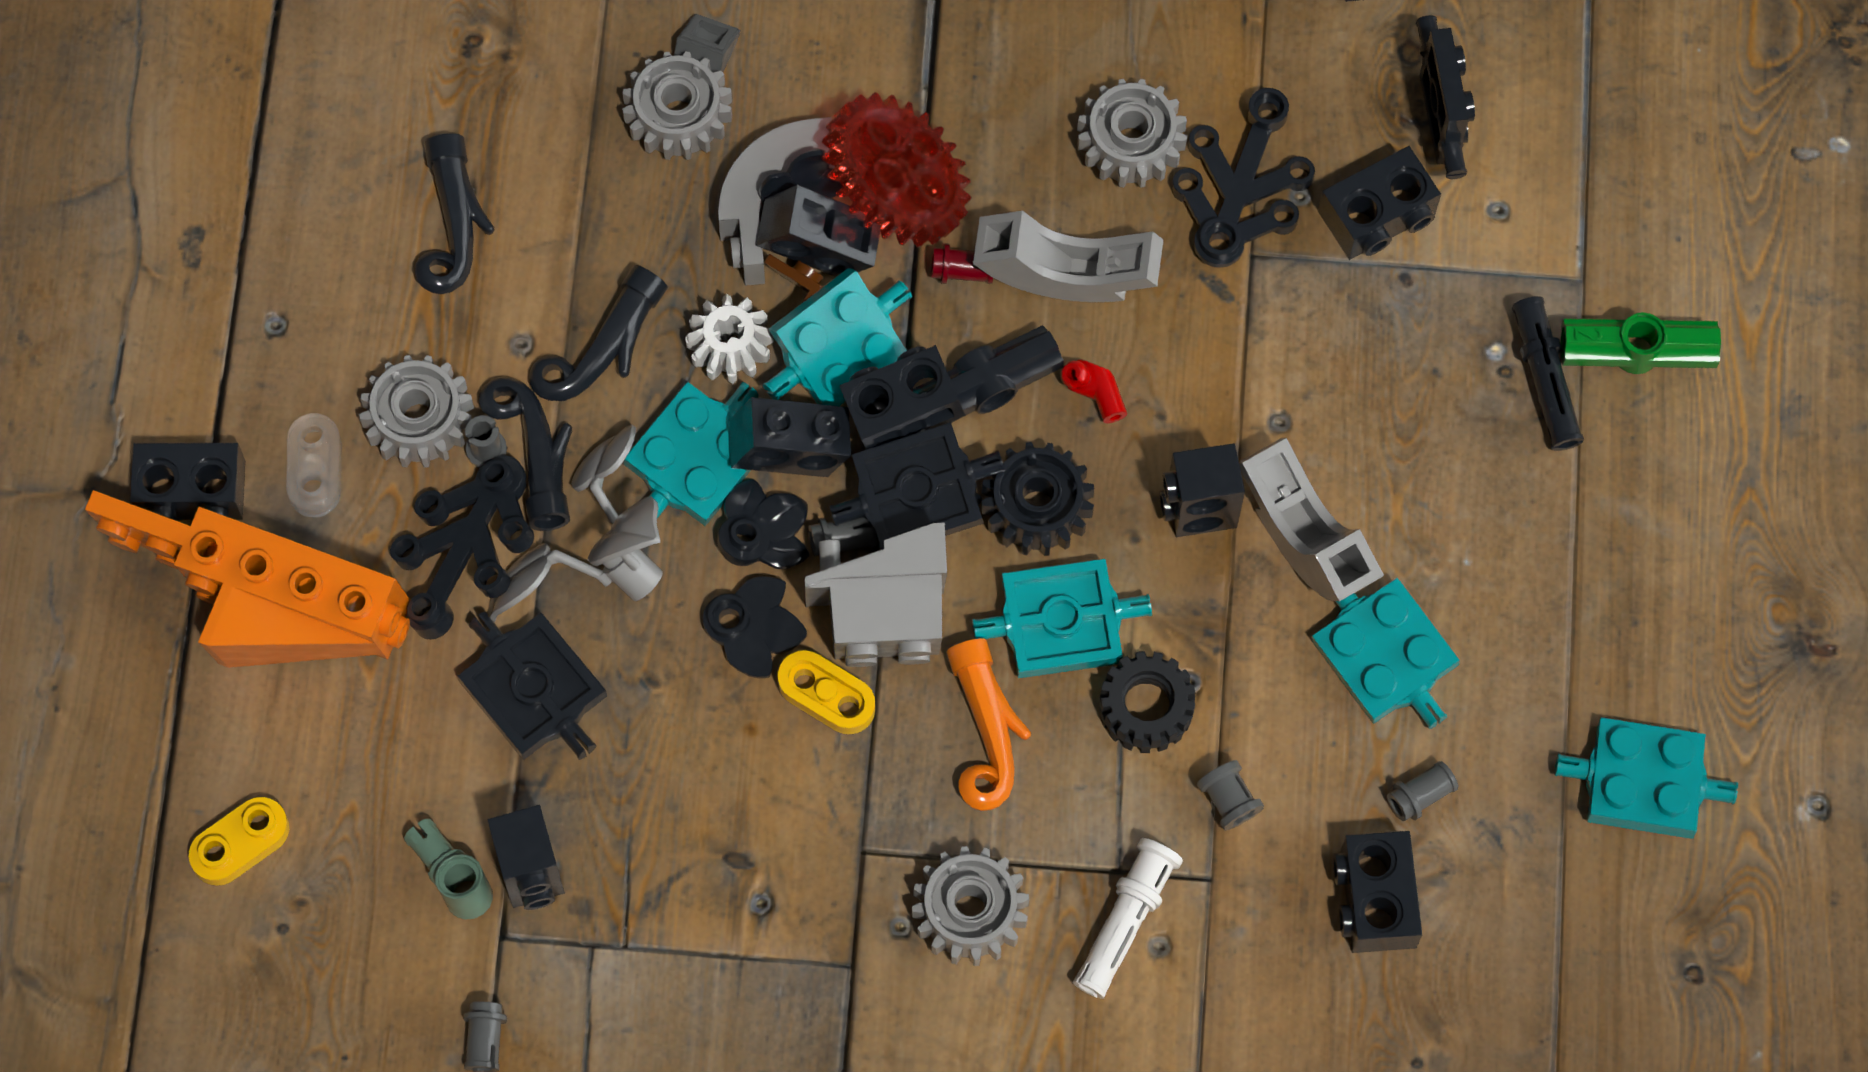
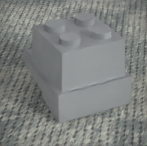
(885, 599)

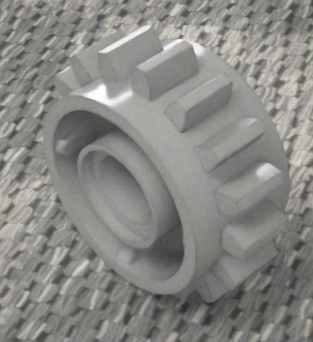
(677, 80)
(1132, 158)
(409, 385)
(974, 877)

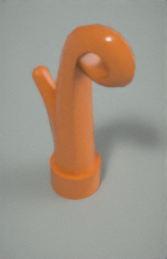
(993, 715)

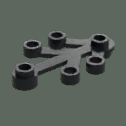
(1241, 188)
(465, 538)

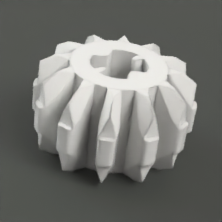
(736, 353)

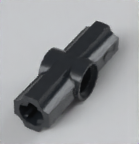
(992, 376)

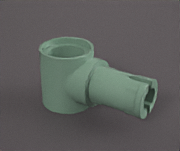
(448, 869)

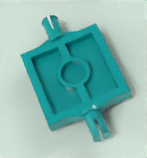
(835, 337)
(688, 453)
(1062, 618)
(1387, 653)
(1646, 778)

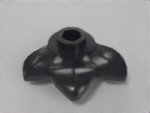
(806, 171)
(768, 522)
(761, 629)

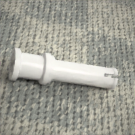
(1136, 897)

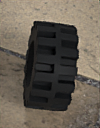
(1152, 671)

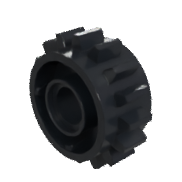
(1038, 525)

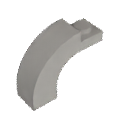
(740, 200)
(1065, 266)
(1317, 547)

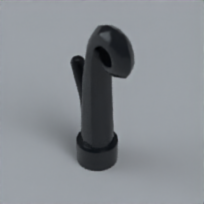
(459, 204)
(617, 336)
(546, 503)

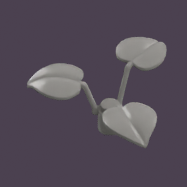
(616, 550)

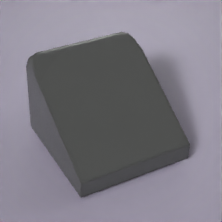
(708, 40)

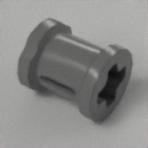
(1230, 795)

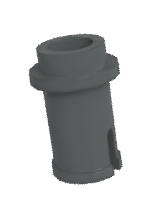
(483, 440)
(852, 534)
(1417, 794)
(483, 1036)

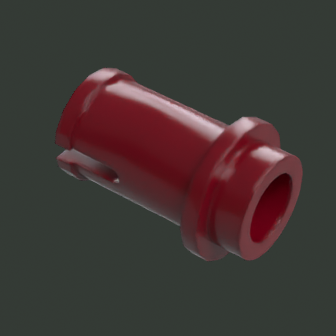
(956, 265)

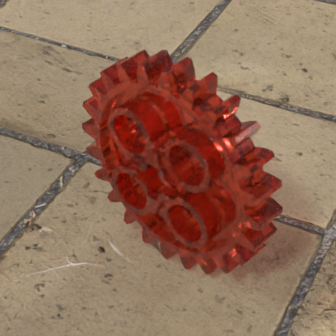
(896, 169)

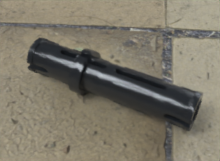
(1542, 353)

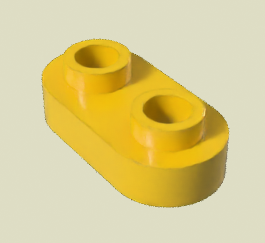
(830, 690)
(242, 844)

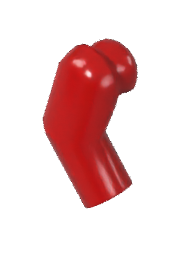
(1095, 384)

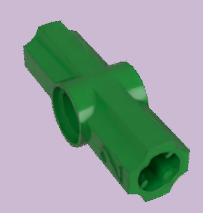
(1671, 342)

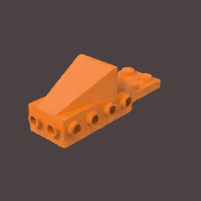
(266, 592)

